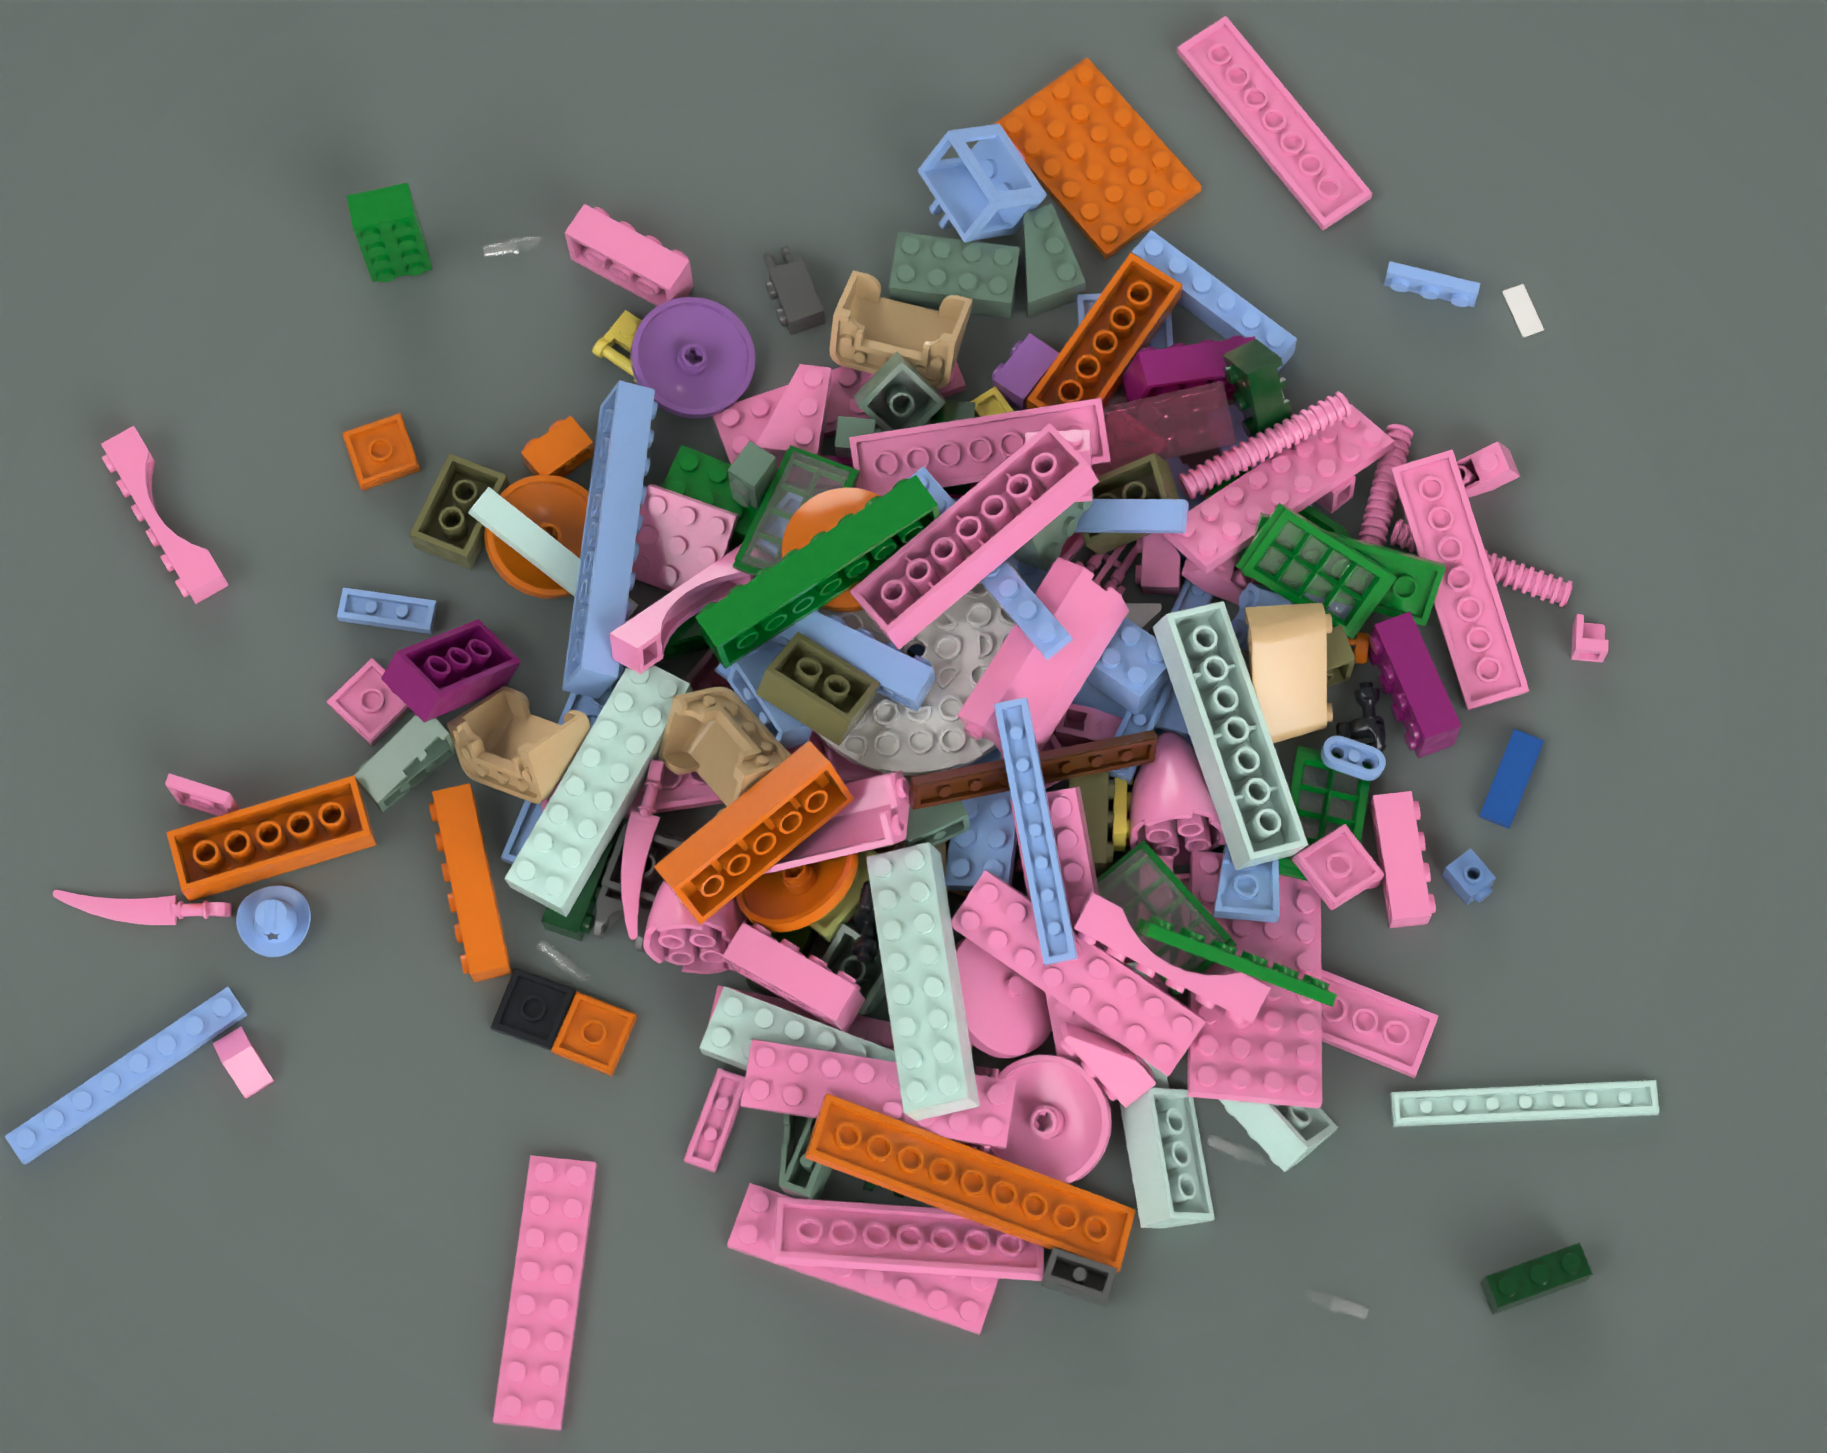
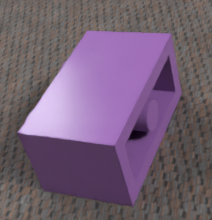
(1023, 370)

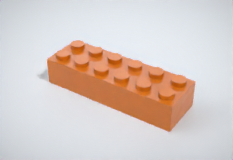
(1109, 336)
(754, 832)
(271, 838)

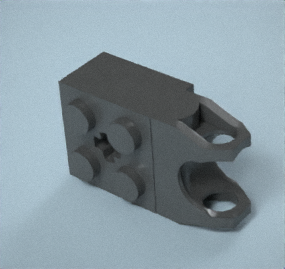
(609, 902)

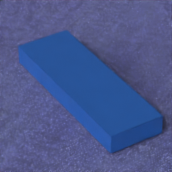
(1511, 778)

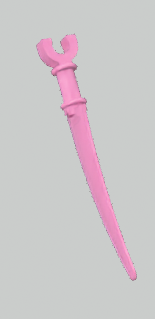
(636, 846)
(145, 910)

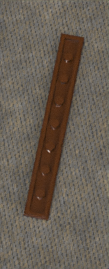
(1056, 766)

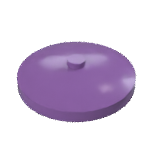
(693, 357)

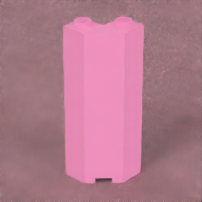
(1050, 685)
(870, 821)

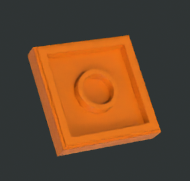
(381, 451)
(594, 1033)

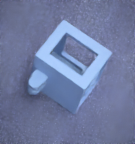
(984, 187)

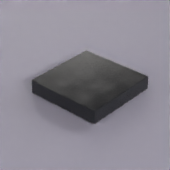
(533, 1009)

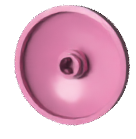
(1002, 1008)
(1056, 1118)

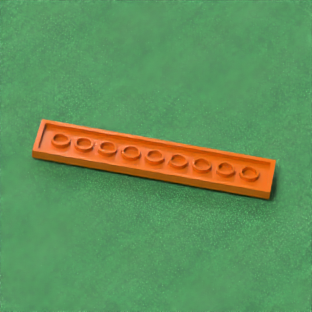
(968, 1182)

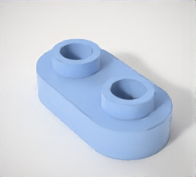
(1353, 755)

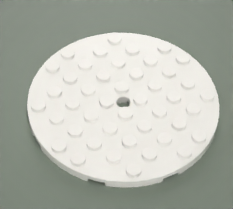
(933, 738)

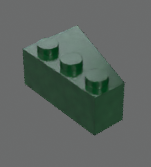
(1257, 386)

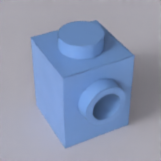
(1469, 877)

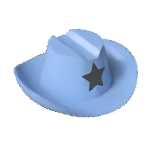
(273, 920)

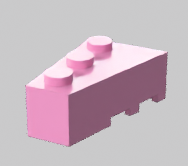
(800, 413)

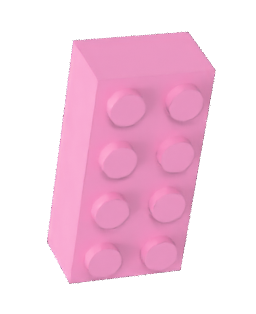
(628, 257)
(794, 977)

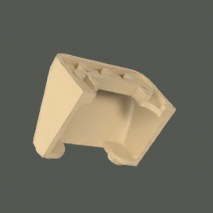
(874, 328)
(1290, 667)
(720, 741)
(512, 748)

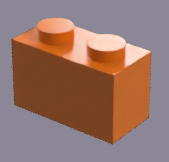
(558, 450)

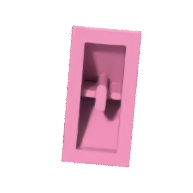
(243, 1062)

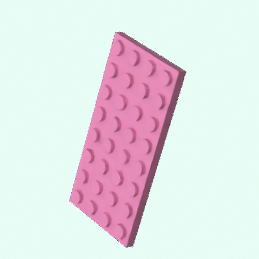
(1281, 1051)

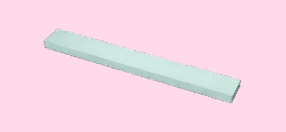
(1524, 1103)

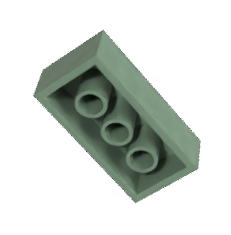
(936, 267)

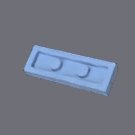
(1431, 284)
(387, 610)

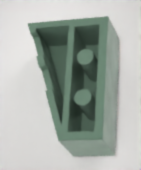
(1050, 264)
(1048, 543)
(405, 761)
(798, 1175)

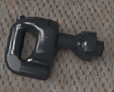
(1369, 725)
(864, 919)

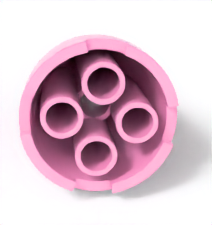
(1171, 791)
(679, 939)

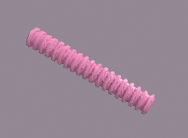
(1265, 445)
(1384, 488)
(1504, 571)

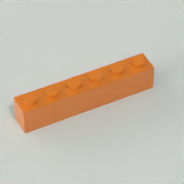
(471, 883)

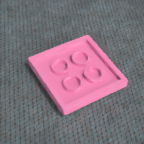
(679, 537)

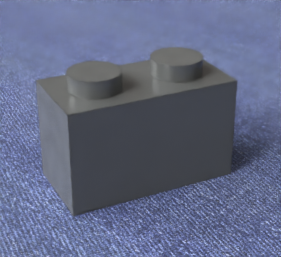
(1079, 1277)

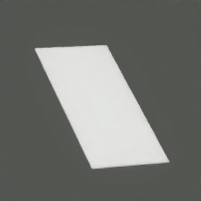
(1523, 310)

